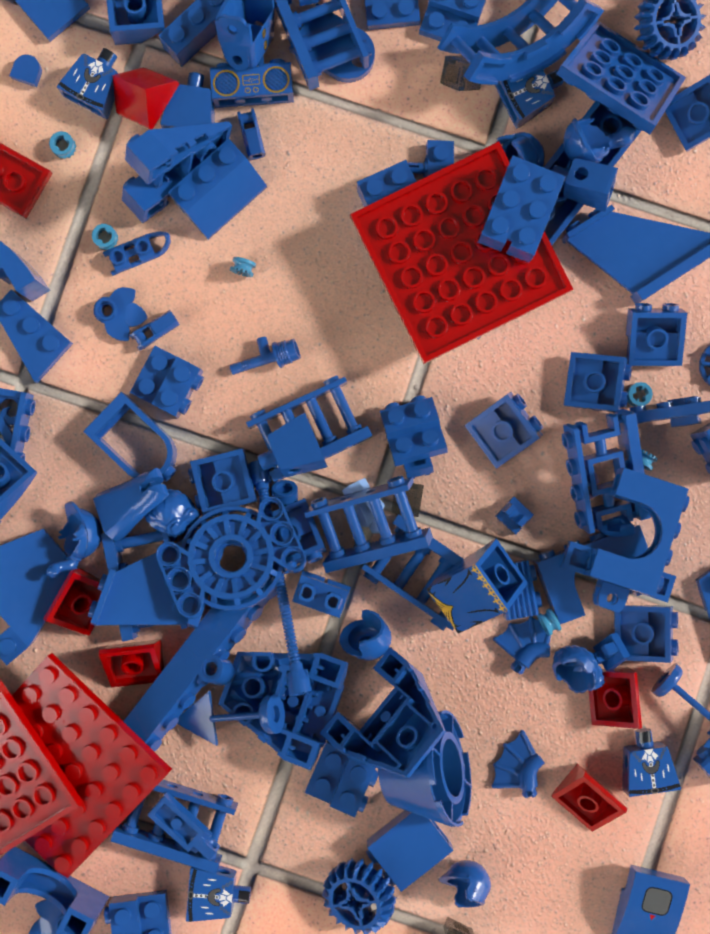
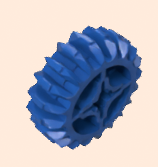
(668, 39)
(363, 889)

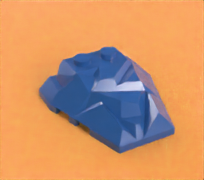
(305, 715)

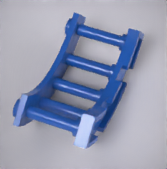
(492, 66)

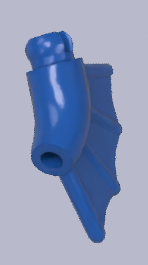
(524, 643)
(518, 766)

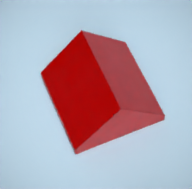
(142, 95)
(74, 601)
(132, 662)
(617, 700)
(588, 799)

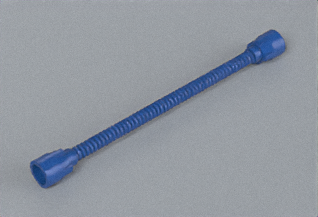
(297, 678)

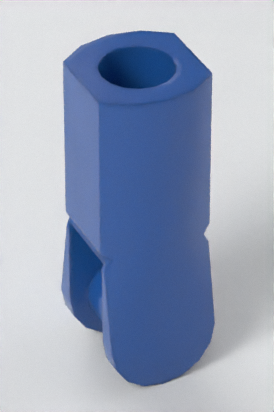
(251, 136)
(159, 327)

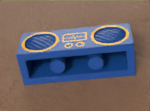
(254, 86)

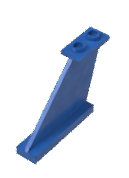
(637, 250)
(142, 596)

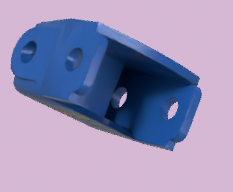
(240, 36)

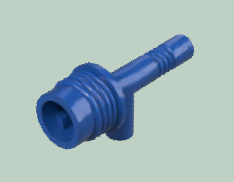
(283, 353)

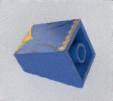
(478, 587)

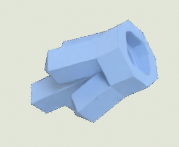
(363, 509)

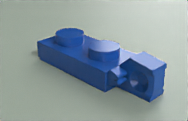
(183, 826)

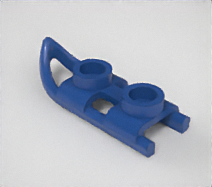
(142, 248)

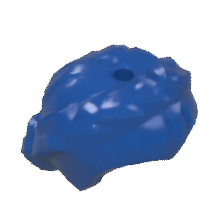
(173, 514)
(577, 668)

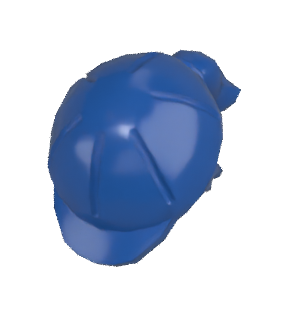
(590, 143)
(81, 537)

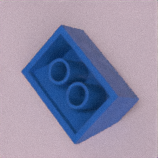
(134, 20)
(217, 189)

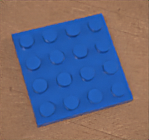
(621, 77)

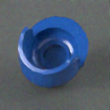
(367, 637)
(471, 883)

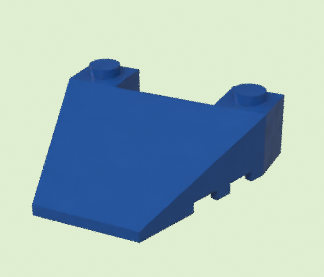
(163, 160)
(27, 589)
(401, 727)

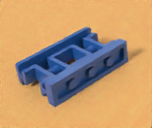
(581, 469)

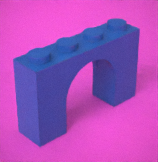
(664, 504)
(560, 582)
(76, 900)

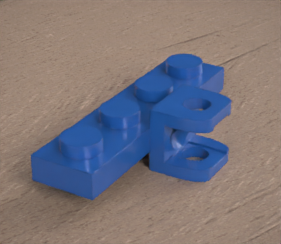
(679, 411)
(576, 560)

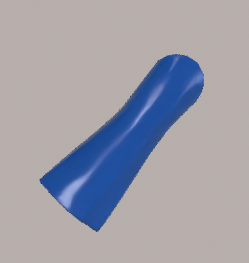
(127, 503)

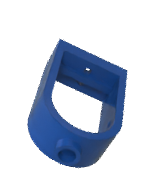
(111, 416)

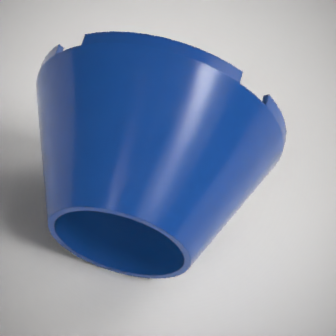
(439, 785)

